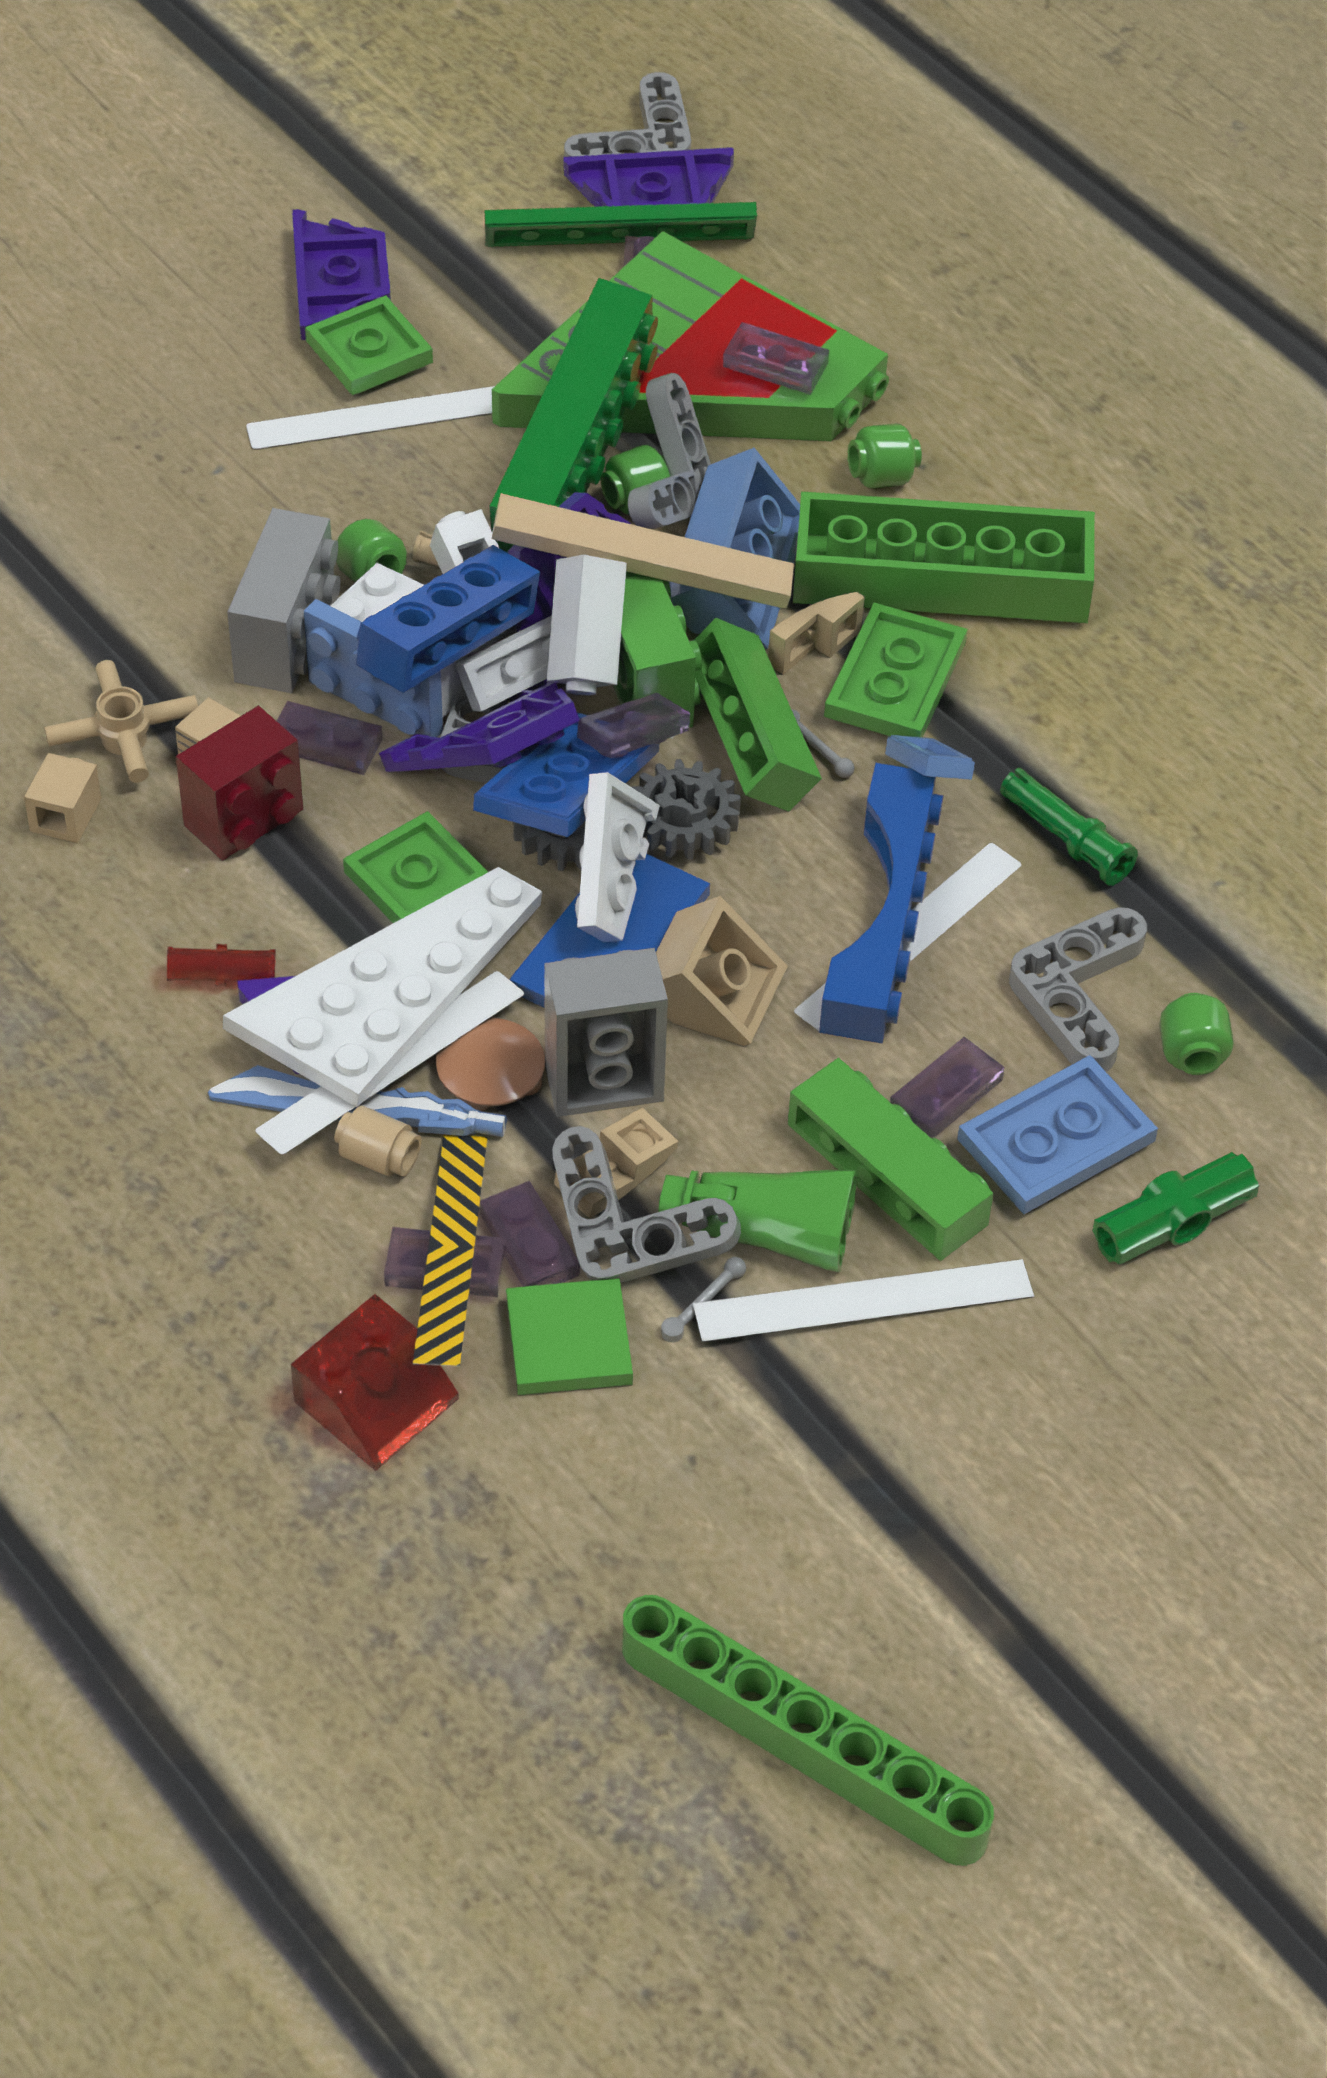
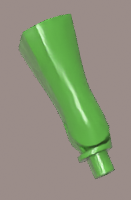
(786, 1213)

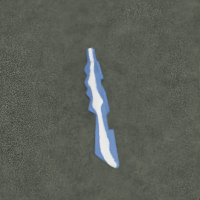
(278, 1091)

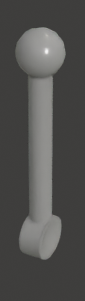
(843, 767)
(673, 1328)

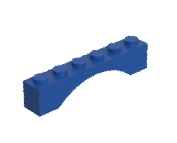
(862, 978)

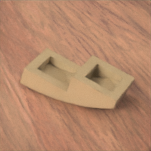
(819, 626)
(634, 1152)

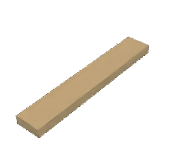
(644, 551)

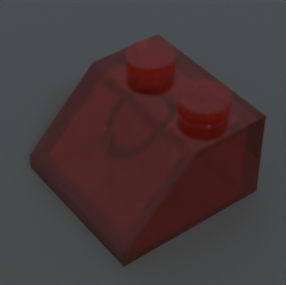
(365, 1383)

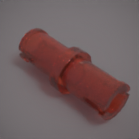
(220, 964)

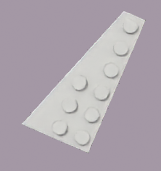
(373, 1001)

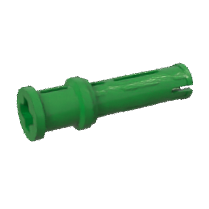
(1083, 837)

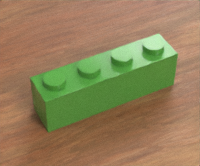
(754, 716)
(893, 1158)

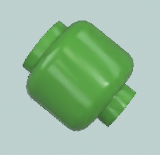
(883, 456)
(629, 471)
(366, 544)
(1196, 1033)

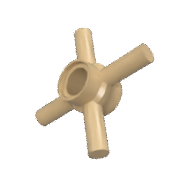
(121, 721)

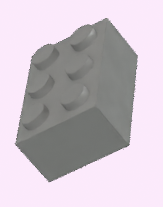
(281, 580)
(605, 1031)

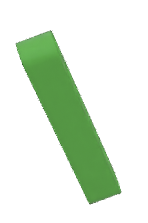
(816, 1753)

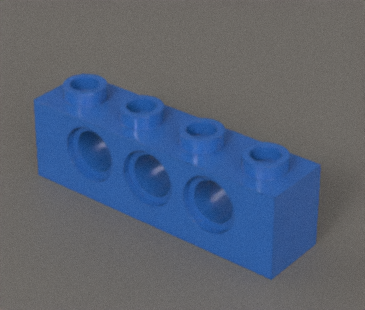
(446, 618)

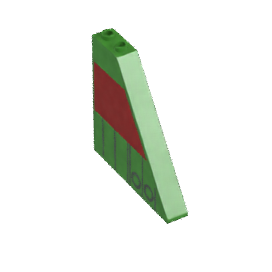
(697, 315)

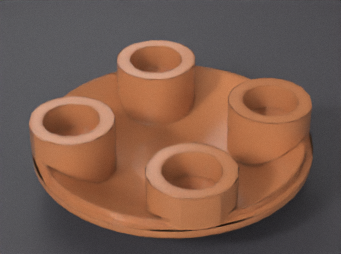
(492, 1064)

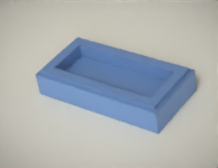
(929, 757)

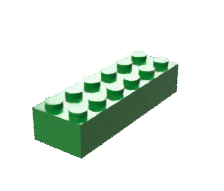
(584, 399)

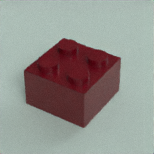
(240, 782)

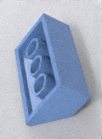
(748, 511)

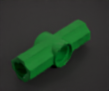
(1175, 1208)

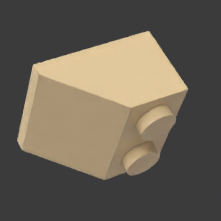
(717, 972)

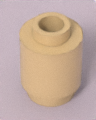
(377, 1141)

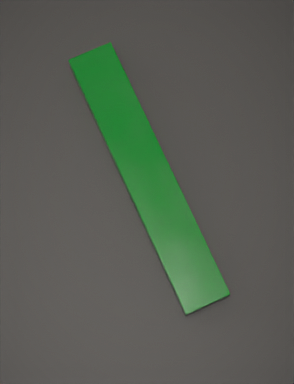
(613, 223)

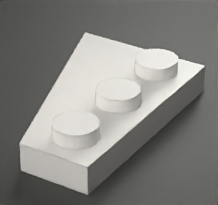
(611, 846)

